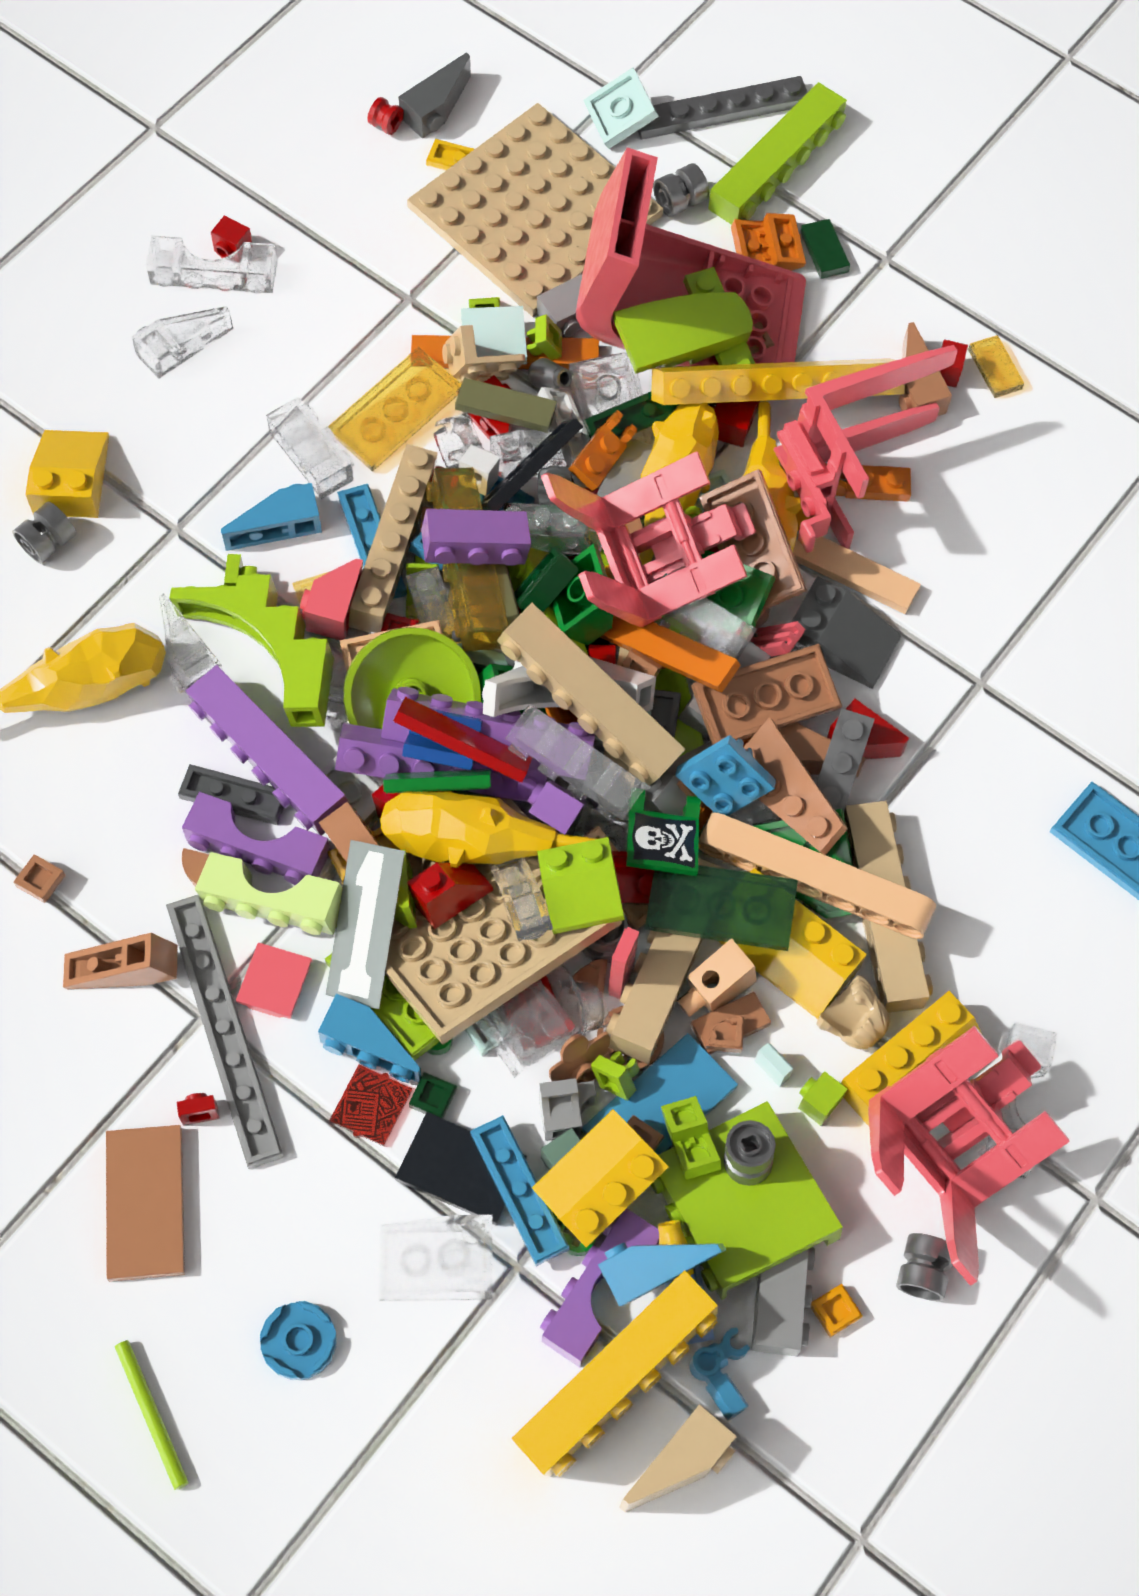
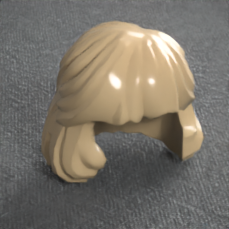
(856, 1016)

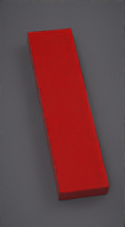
(461, 739)

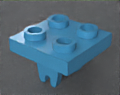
(726, 776)

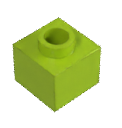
(821, 1097)

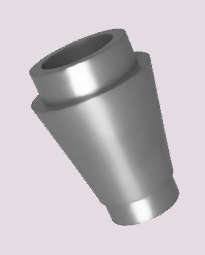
(549, 374)

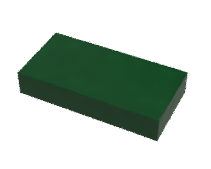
(825, 248)

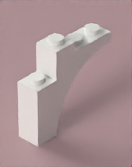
(516, 690)

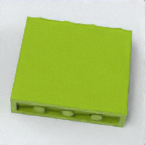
(754, 1222)

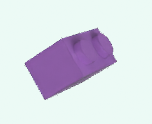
(555, 805)

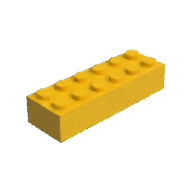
(616, 1375)

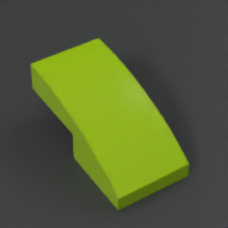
(691, 1137)

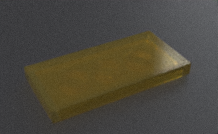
(395, 408)

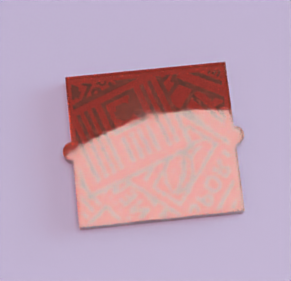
(371, 1105)

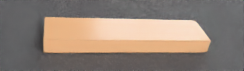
(858, 573)

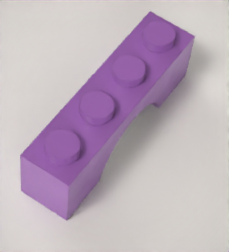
(294, 855)
(573, 1327)

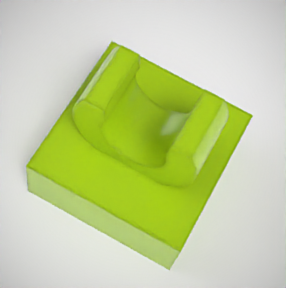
(546, 338)
(235, 567)
(615, 1077)

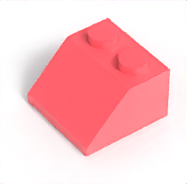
(329, 601)

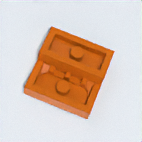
(770, 240)

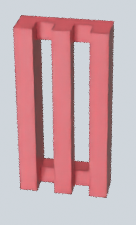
(773, 638)

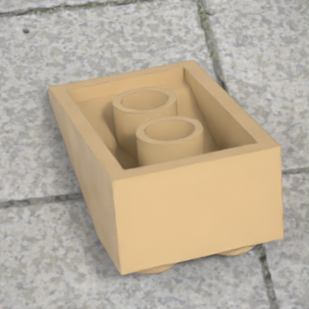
(688, 1457)

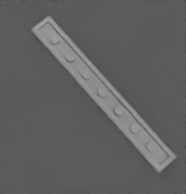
(224, 1032)

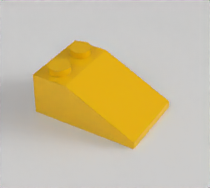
(68, 472)

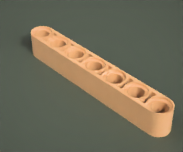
(818, 875)

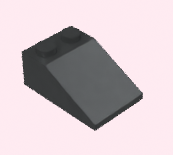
(848, 632)

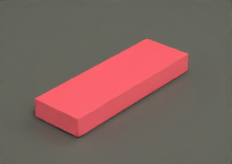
(623, 962)

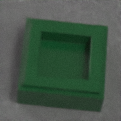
(432, 1095)

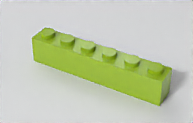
(777, 154)

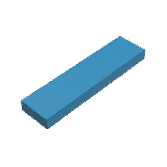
(363, 522)
(514, 1182)

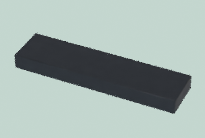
(531, 464)

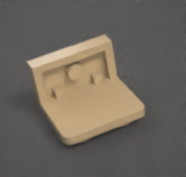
(463, 362)

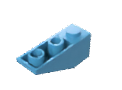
(360, 1033)

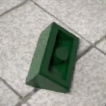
(546, 580)

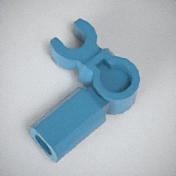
(707, 1367)

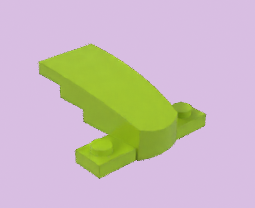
(687, 326)

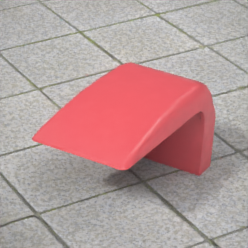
(642, 264)

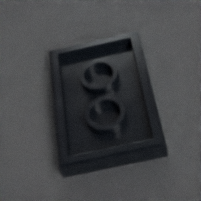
(450, 1169)

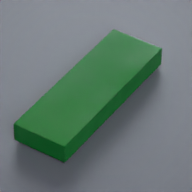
(437, 781)

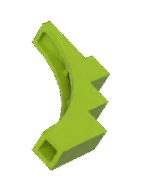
(281, 630)

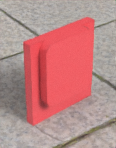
(273, 981)

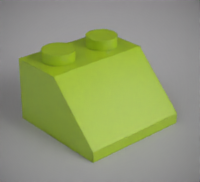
(580, 885)

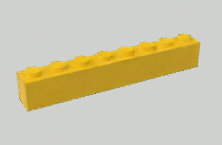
(752, 381)

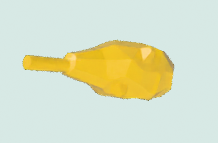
(681, 434)
(764, 458)
(87, 671)
(465, 829)

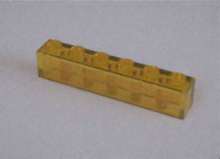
(473, 588)

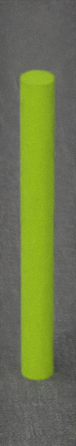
(151, 1415)

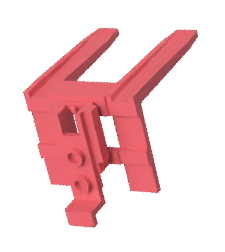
(819, 439)
(677, 541)
(971, 1111)

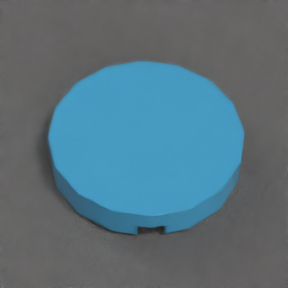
(298, 1340)

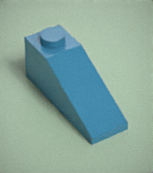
(279, 517)
(643, 1268)

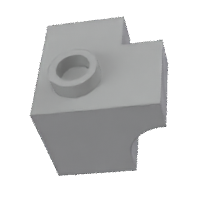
(563, 1104)

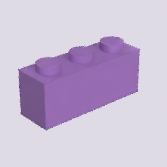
(475, 536)

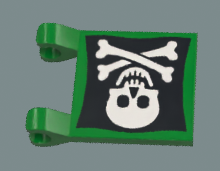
(663, 839)

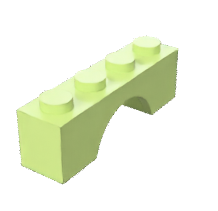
(309, 904)

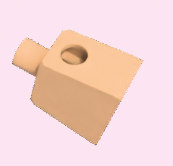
(726, 968)

